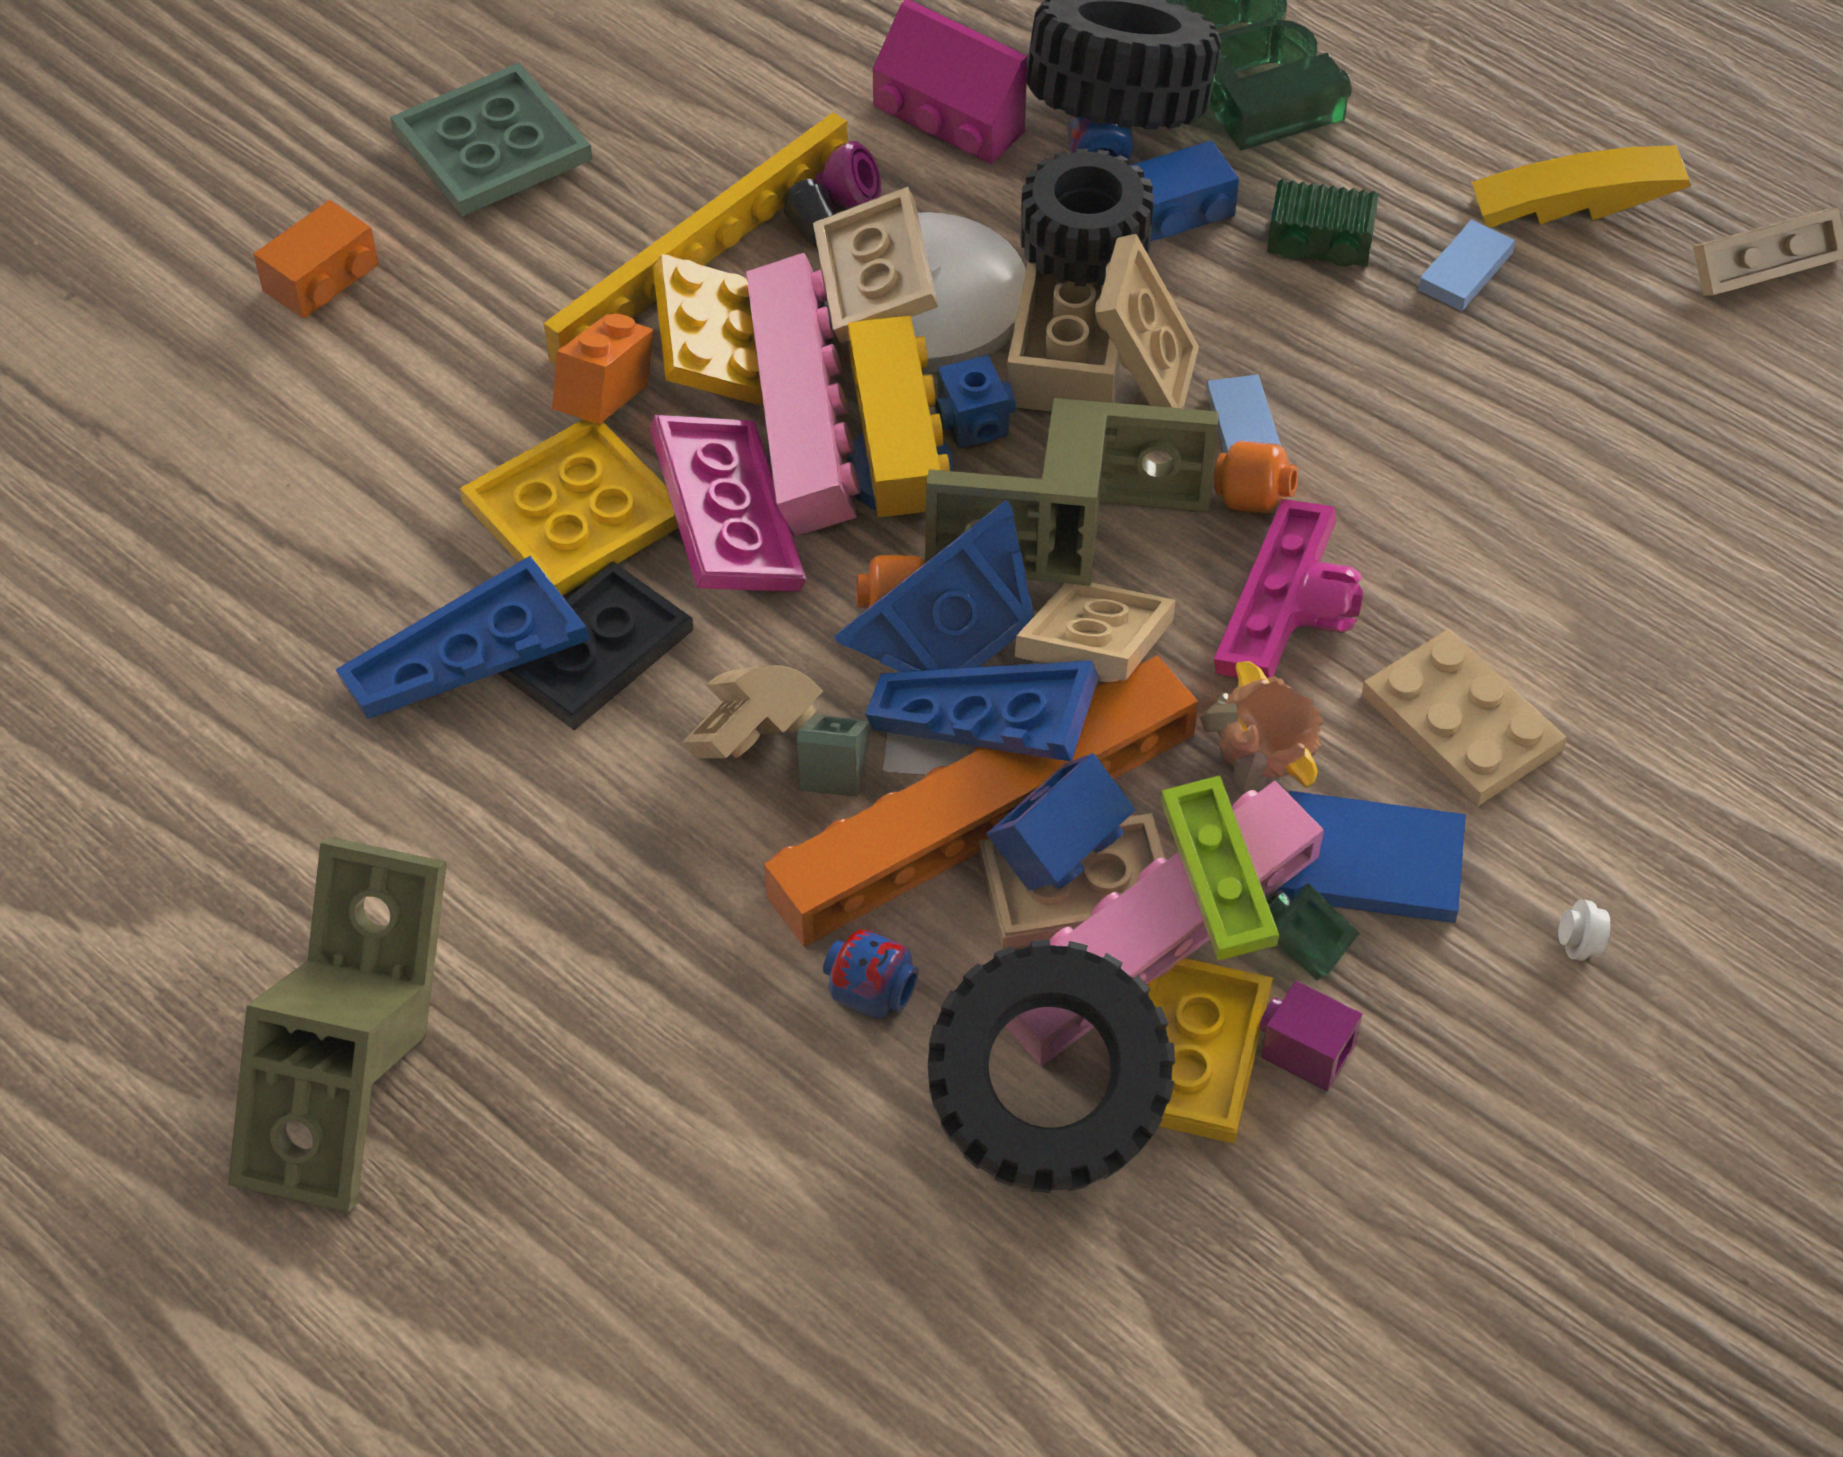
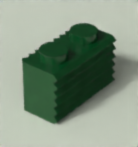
(1322, 223)

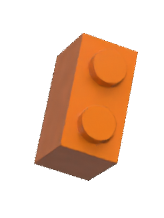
(316, 259)
(602, 368)

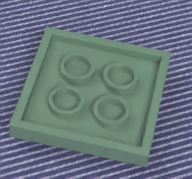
(491, 139)

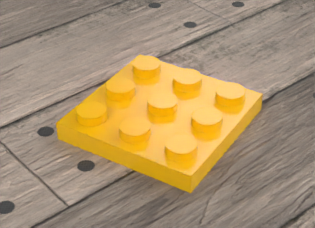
(573, 504)

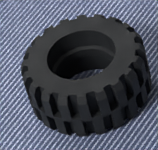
(1123, 61)
(1068, 980)

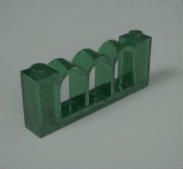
(1277, 101)

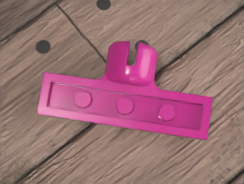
(1290, 590)

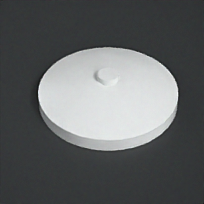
(976, 290)

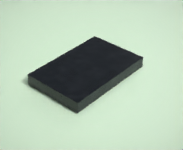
(628, 634)

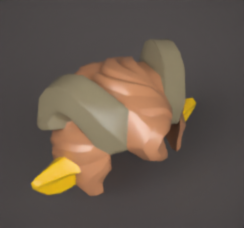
(1265, 730)

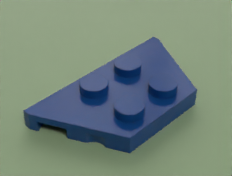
(954, 606)

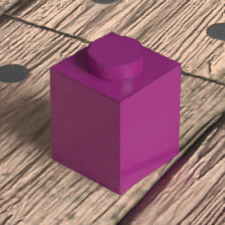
(1309, 1034)

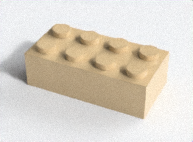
(1060, 345)

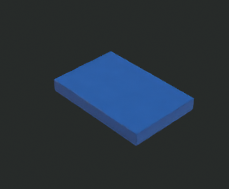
(1384, 857)

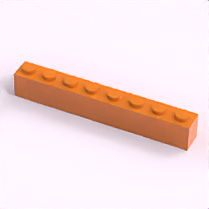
(944, 815)

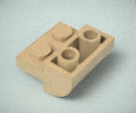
(751, 705)

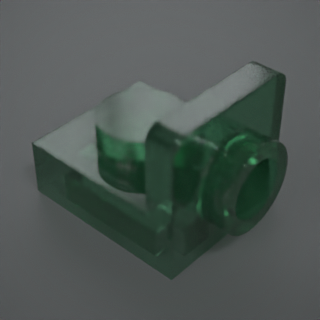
(1311, 929)

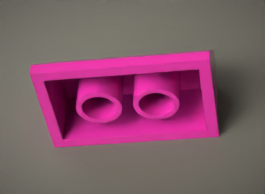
(951, 82)

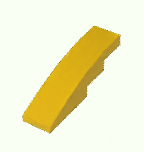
(1593, 180)

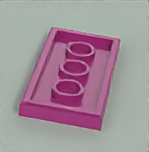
(726, 504)

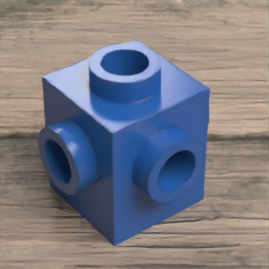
(974, 401)

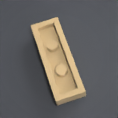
(1769, 251)

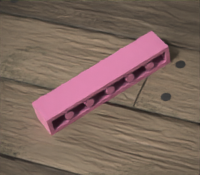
(802, 395)
(1159, 917)

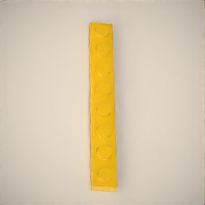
(702, 234)

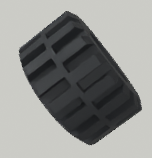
(1079, 209)

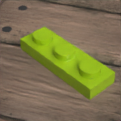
(1219, 868)

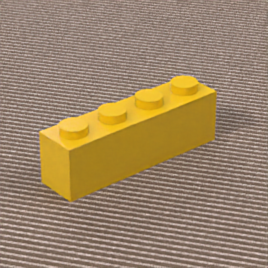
(895, 412)

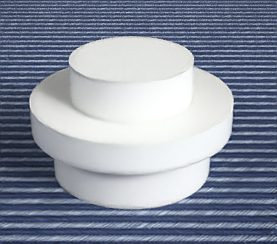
(1584, 930)

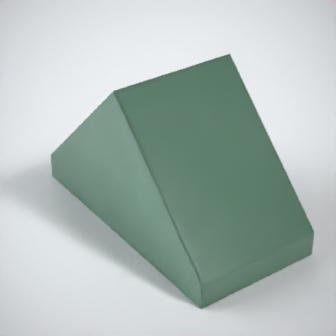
(832, 754)

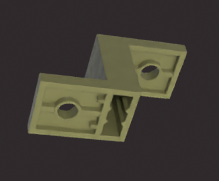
(1089, 459)
(336, 1025)

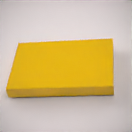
(1215, 1039)

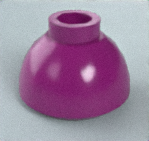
(851, 175)

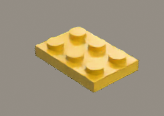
(707, 329)

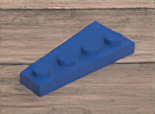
(470, 638)
(993, 707)

